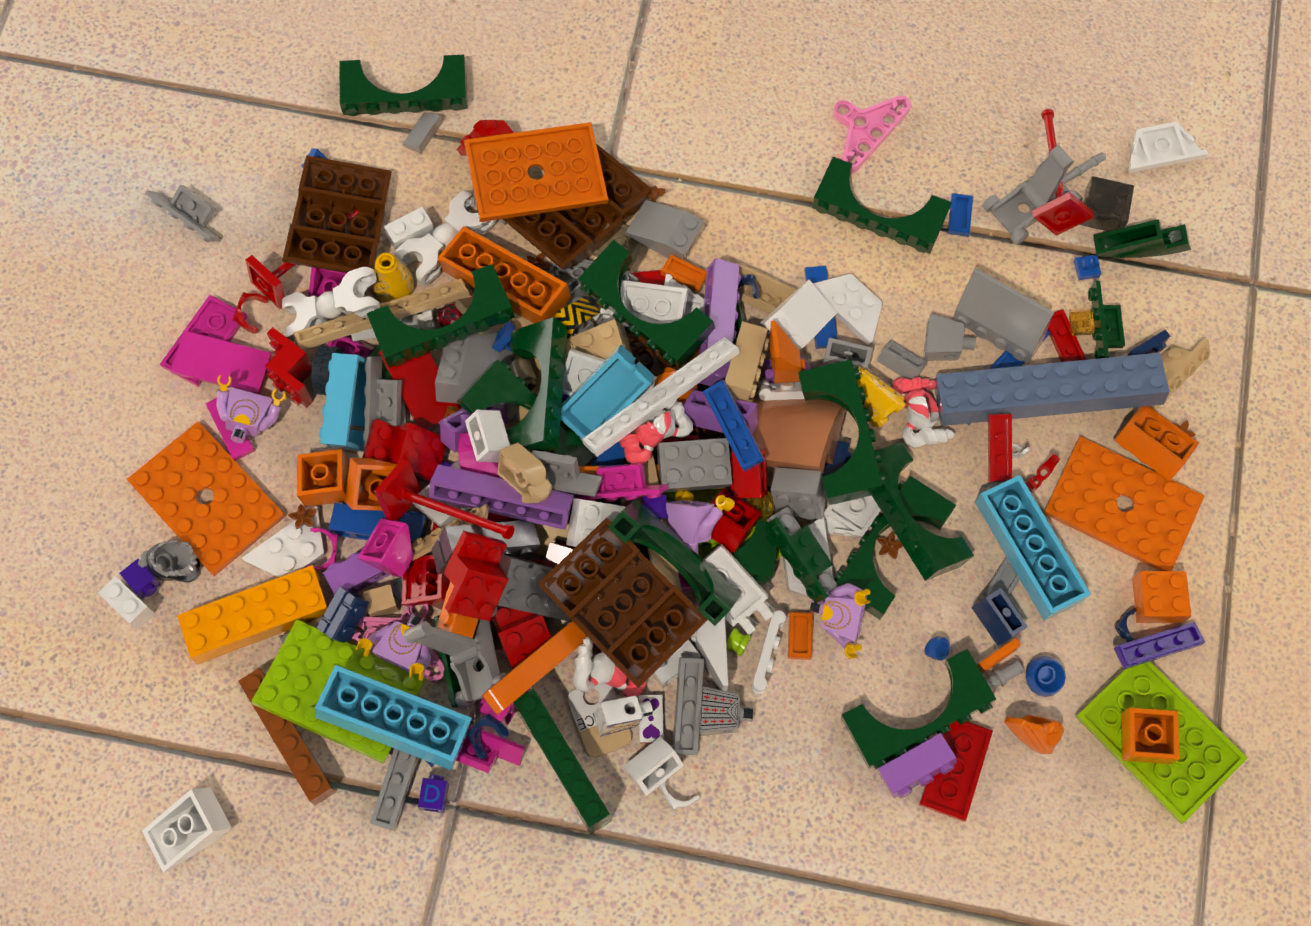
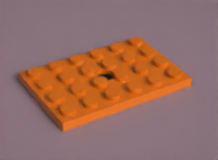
(502, 165)
(215, 530)
(1148, 532)

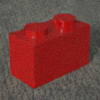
(749, 483)

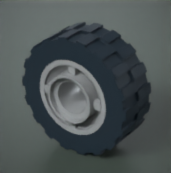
(320, 370)

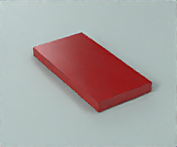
(419, 389)
(954, 791)

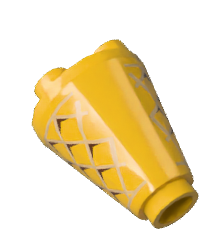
(392, 277)
(880, 398)

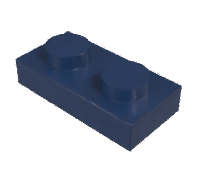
(1154, 344)

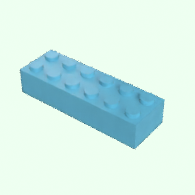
(1032, 547)
(392, 717)

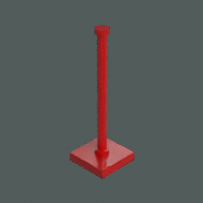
(1065, 210)
(267, 281)
(401, 489)

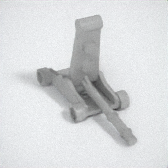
(1037, 192)
(464, 655)

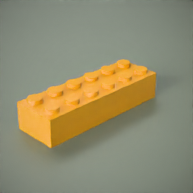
(253, 614)

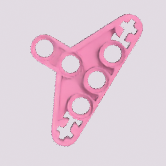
(873, 121)
(378, 623)

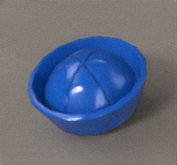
(1039, 672)

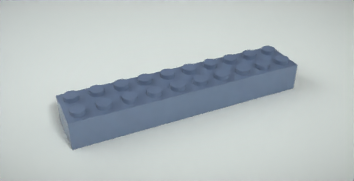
(1052, 388)

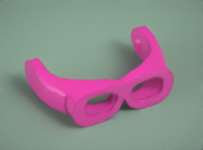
(334, 539)

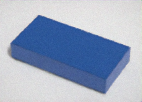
(960, 215)

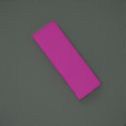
(236, 450)

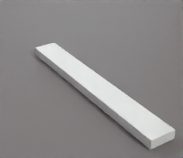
(660, 396)

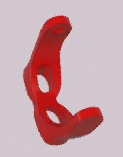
(238, 317)
(1049, 466)

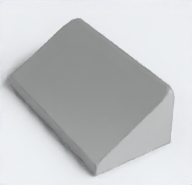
(423, 132)
(901, 360)

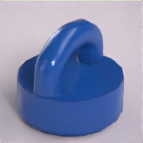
(937, 648)

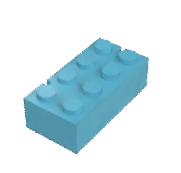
(605, 392)
(344, 403)

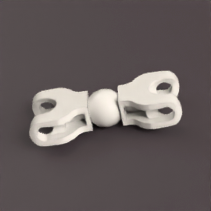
(430, 246)
(344, 298)

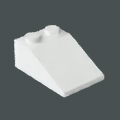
(801, 315)
(587, 516)
(711, 645)
(186, 828)

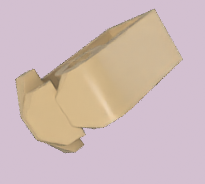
(524, 473)

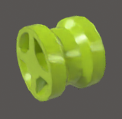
(737, 642)

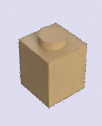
(381, 601)

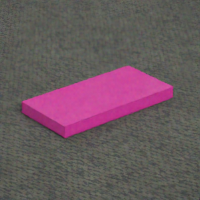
(211, 320)
(208, 357)

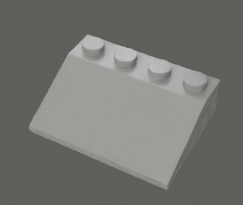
(1003, 316)
(464, 363)

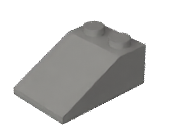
(665, 229)

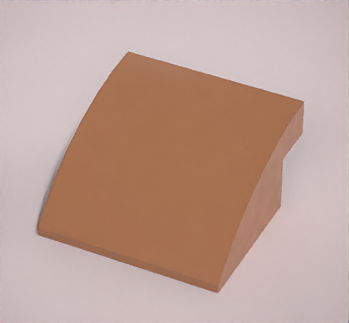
(798, 432)

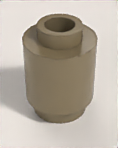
(522, 368)

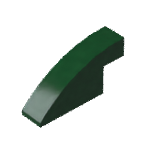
(1142, 240)

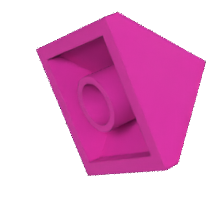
(323, 281)

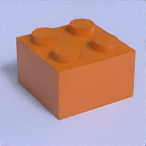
(322, 477)
(1161, 597)
(1150, 736)

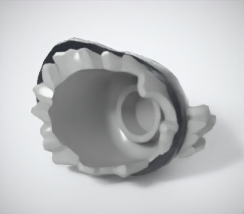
(171, 561)

